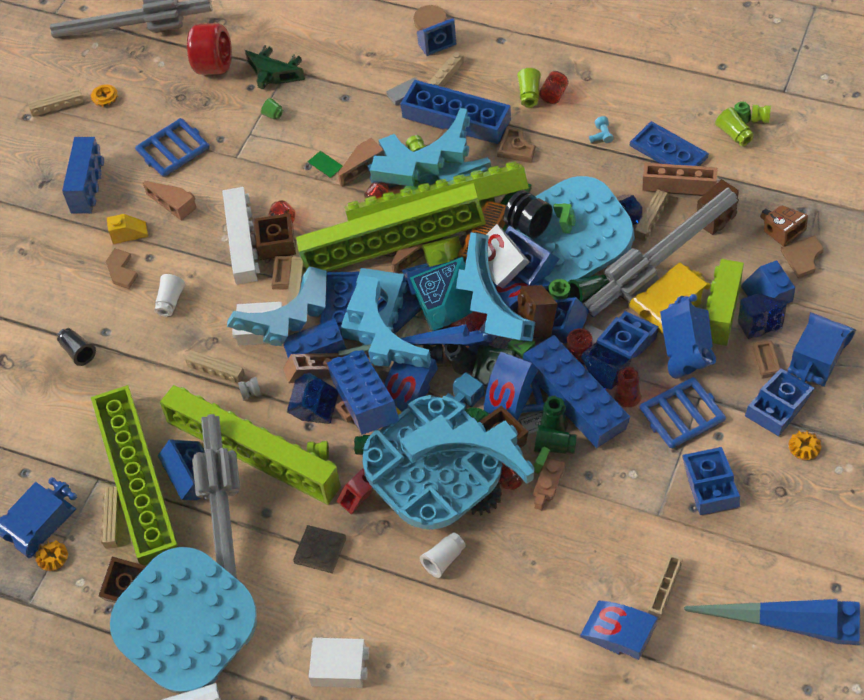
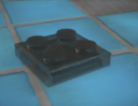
(319, 549)

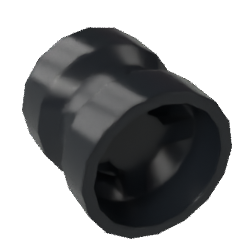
(436, 353)

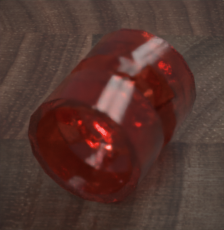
(553, 87)
(578, 342)

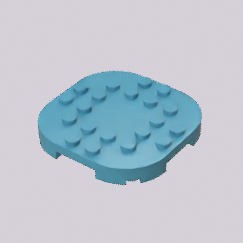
(600, 232)
(436, 487)
(183, 619)

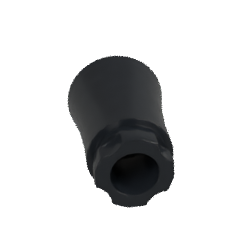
(78, 348)
(460, 358)

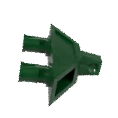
(272, 70)

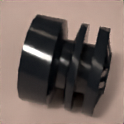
(528, 214)

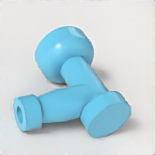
(602, 123)

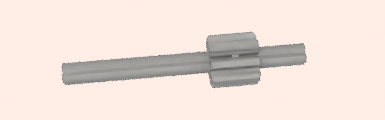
(158, 14)
(637, 272)
(215, 479)

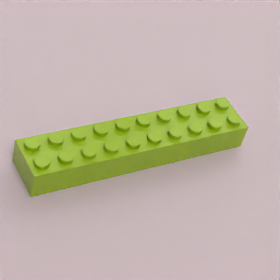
(487, 184)
(392, 229)
(255, 445)
(134, 474)

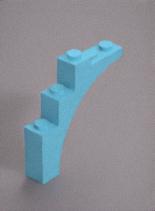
(393, 147)
(407, 167)
(485, 298)
(293, 316)
(384, 344)
(470, 436)

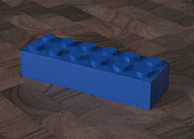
(440, 107)
(362, 392)
(584, 398)

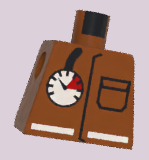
(784, 224)

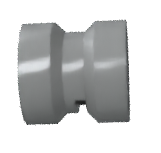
(249, 388)

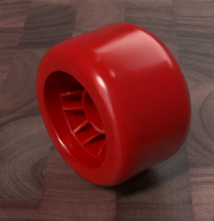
(209, 49)

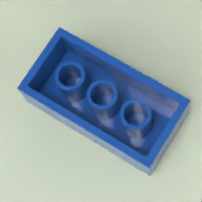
(83, 175)

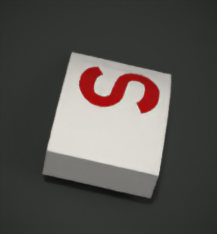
(503, 257)

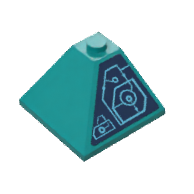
(438, 294)

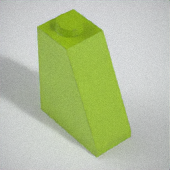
(442, 251)

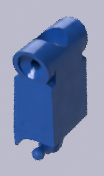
(687, 337)
(819, 349)
(37, 516)

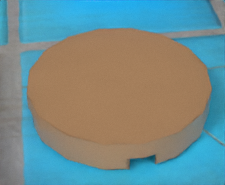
(428, 16)

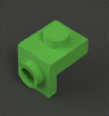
(566, 215)

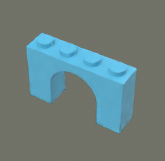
(392, 290)

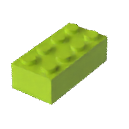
(723, 299)

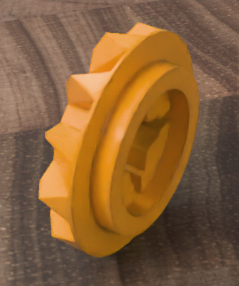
(108, 90)
(805, 452)
(49, 563)

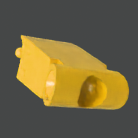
(665, 291)

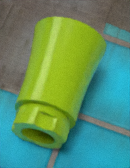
(529, 86)
(734, 126)

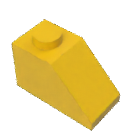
(126, 228)

